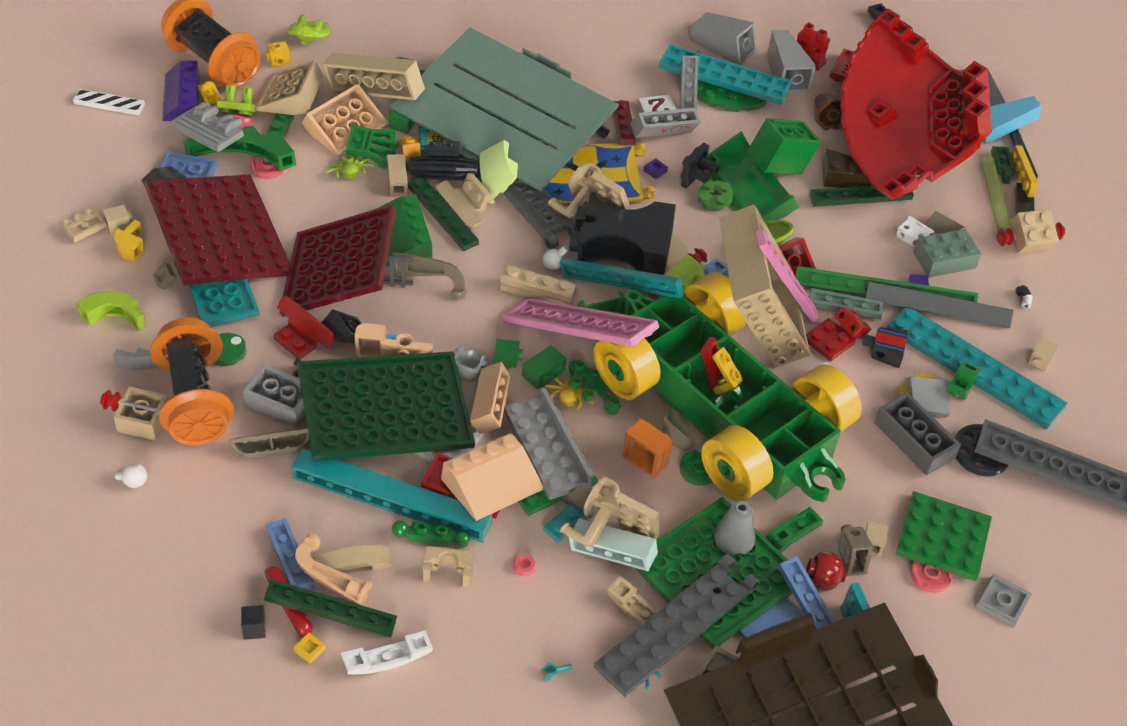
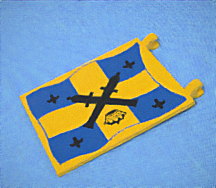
(616, 164)

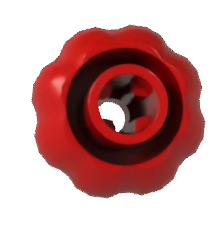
(826, 571)

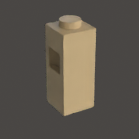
(397, 175)

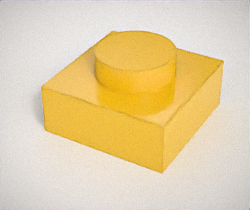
(309, 648)

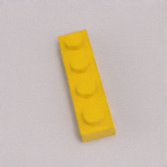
(1024, 171)

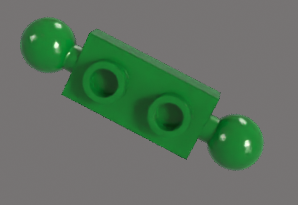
(430, 534)

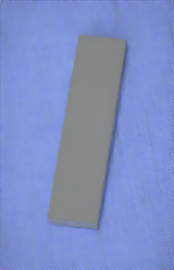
(689, 82)

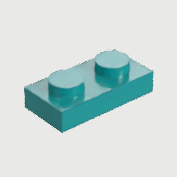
(568, 515)

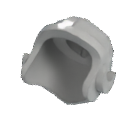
(469, 362)

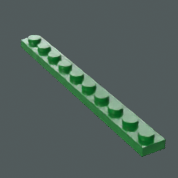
(858, 284)

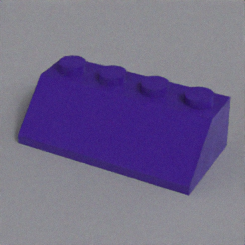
(180, 89)

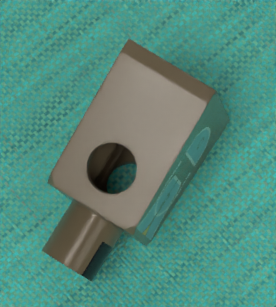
(855, 550)

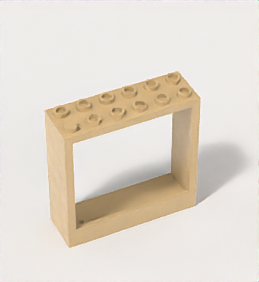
(760, 291)

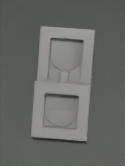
(135, 361)

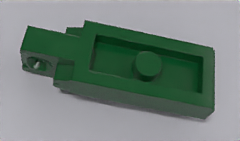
(1003, 163)

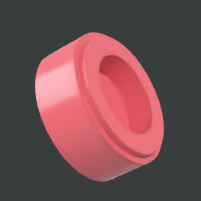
(524, 565)

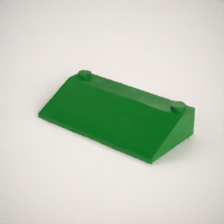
(749, 182)

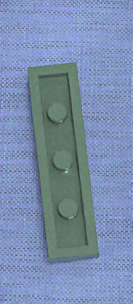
(834, 301)

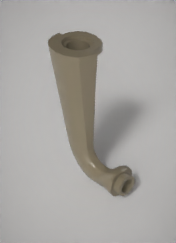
(432, 267)

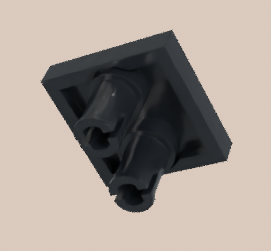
(696, 165)

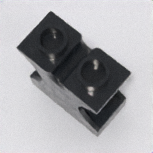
(629, 236)

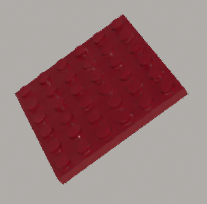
(340, 259)

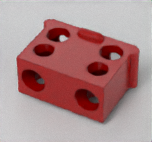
(852, 322)

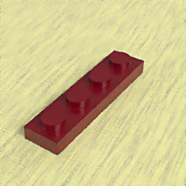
(622, 121)

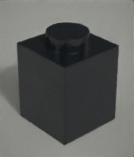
(253, 622)

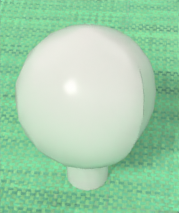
(553, 256)
(132, 475)

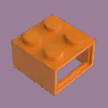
(651, 448)

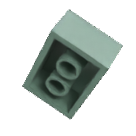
(947, 253)

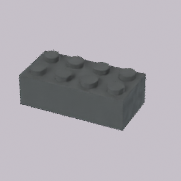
(917, 433)

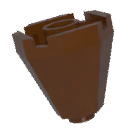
(828, 111)

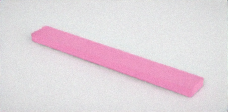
(786, 275)

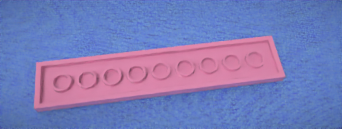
(581, 321)

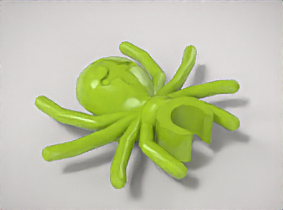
(349, 167)

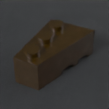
(842, 171)

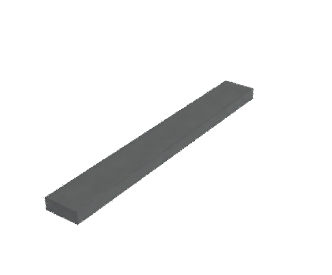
(940, 305)

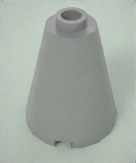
(736, 530)

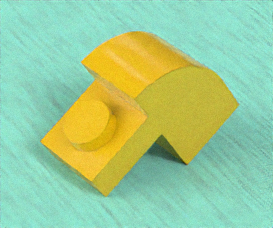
(129, 242)

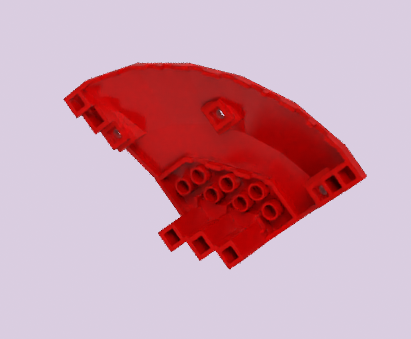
(927, 108)

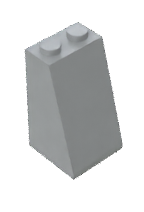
(725, 36)
(790, 61)

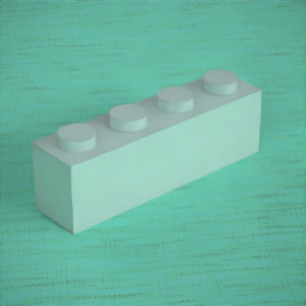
(618, 546)

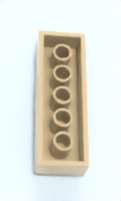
(375, 75)

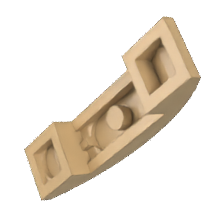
(357, 557)
(629, 602)

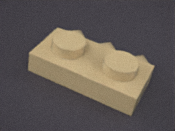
(84, 225)

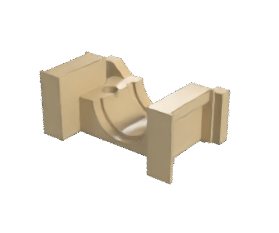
(438, 556)

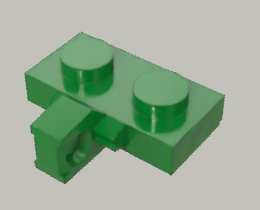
(734, 395)

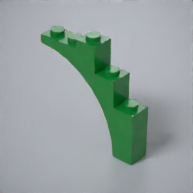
(268, 146)

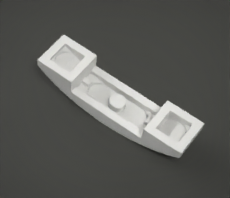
(388, 656)

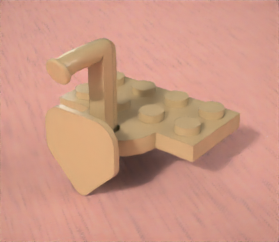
(582, 184)
(630, 514)

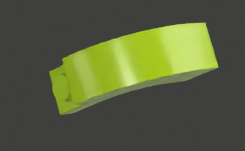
(111, 303)

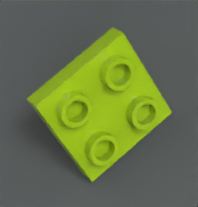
(229, 105)

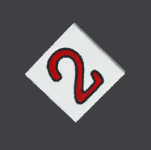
(656, 103)

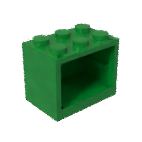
(783, 146)

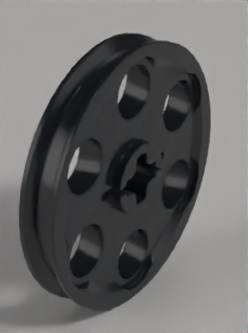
(968, 461)

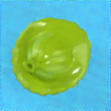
(309, 31)

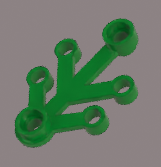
(578, 369)

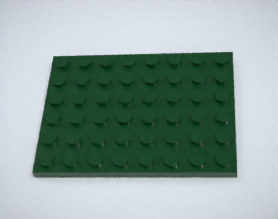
(384, 405)

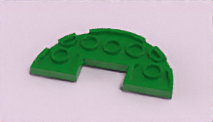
(731, 100)

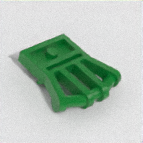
(362, 141)

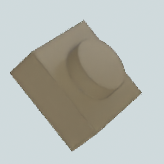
(164, 275)

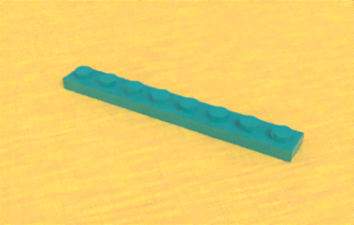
(622, 278)

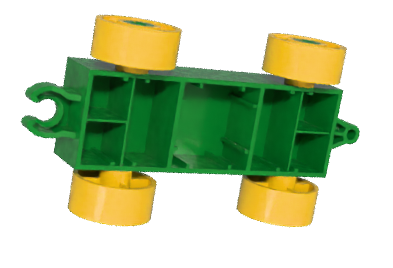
(767, 438)

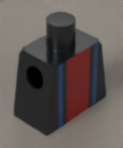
(887, 345)

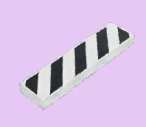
(109, 102)

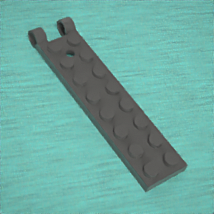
(535, 209)
(1053, 463)
(674, 627)

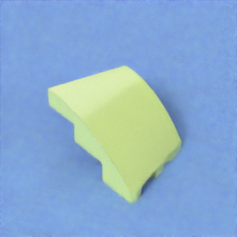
(497, 169)

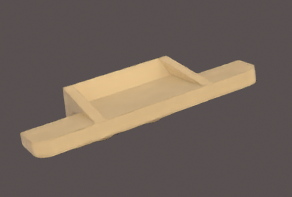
(466, 200)

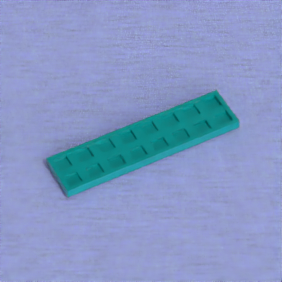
(729, 75)

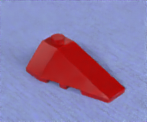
(797, 254)

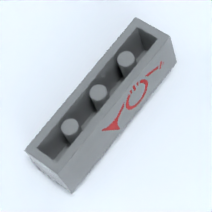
(665, 122)

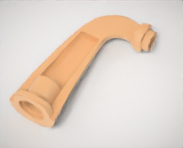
(343, 585)

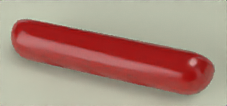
(298, 619)

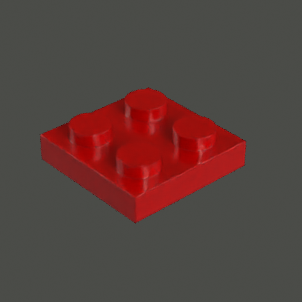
(830, 339)

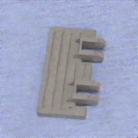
(206, 128)

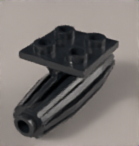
(443, 162)

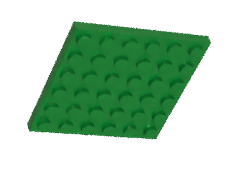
(692, 551)

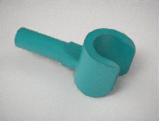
(551, 669)

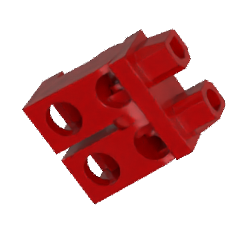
(814, 44)

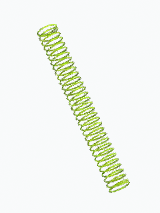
(990, 192)

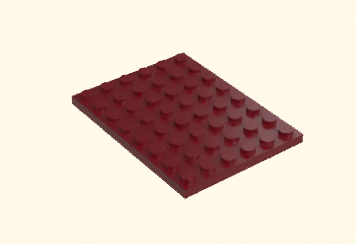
(217, 229)

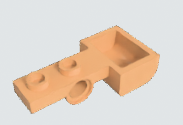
(372, 341)

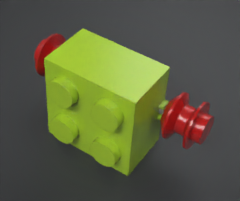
(688, 269)

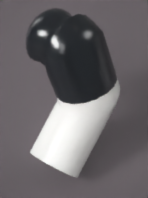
(1027, 296)

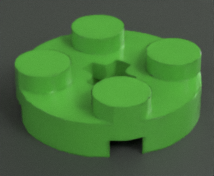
(723, 198)

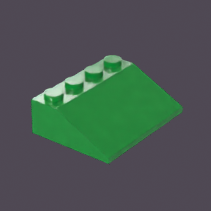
(409, 228)

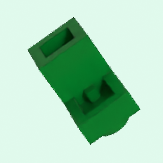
(963, 380)

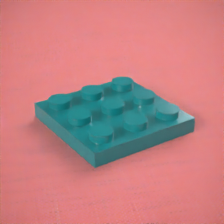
(224, 301)

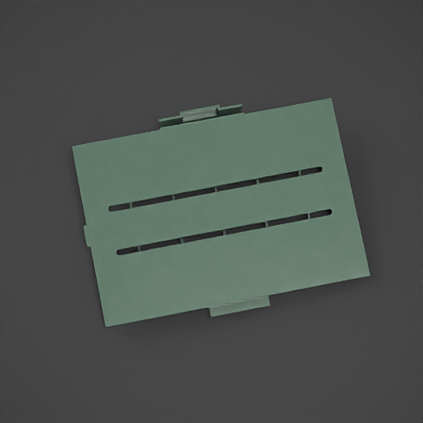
(526, 78)

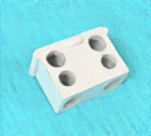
(915, 231)

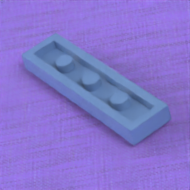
(285, 547)
(805, 592)

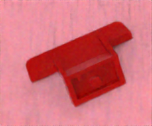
(302, 331)

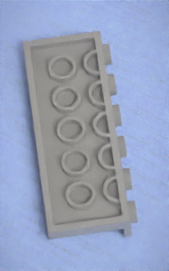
(549, 445)

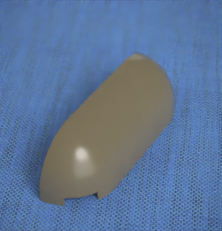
(270, 442)

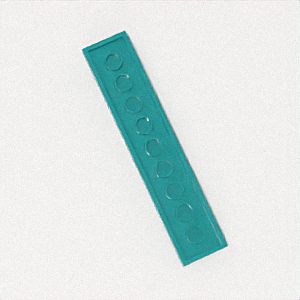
(994, 376)

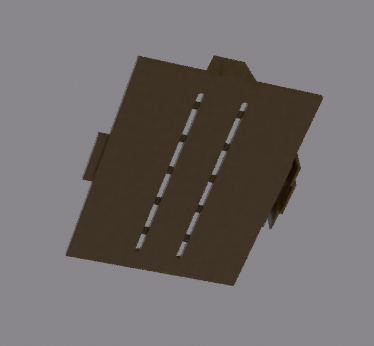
(798, 663)

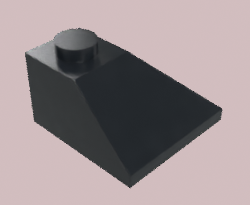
(342, 326)

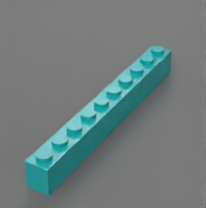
(389, 494)

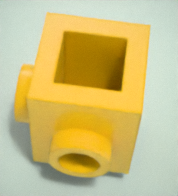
(278, 54)

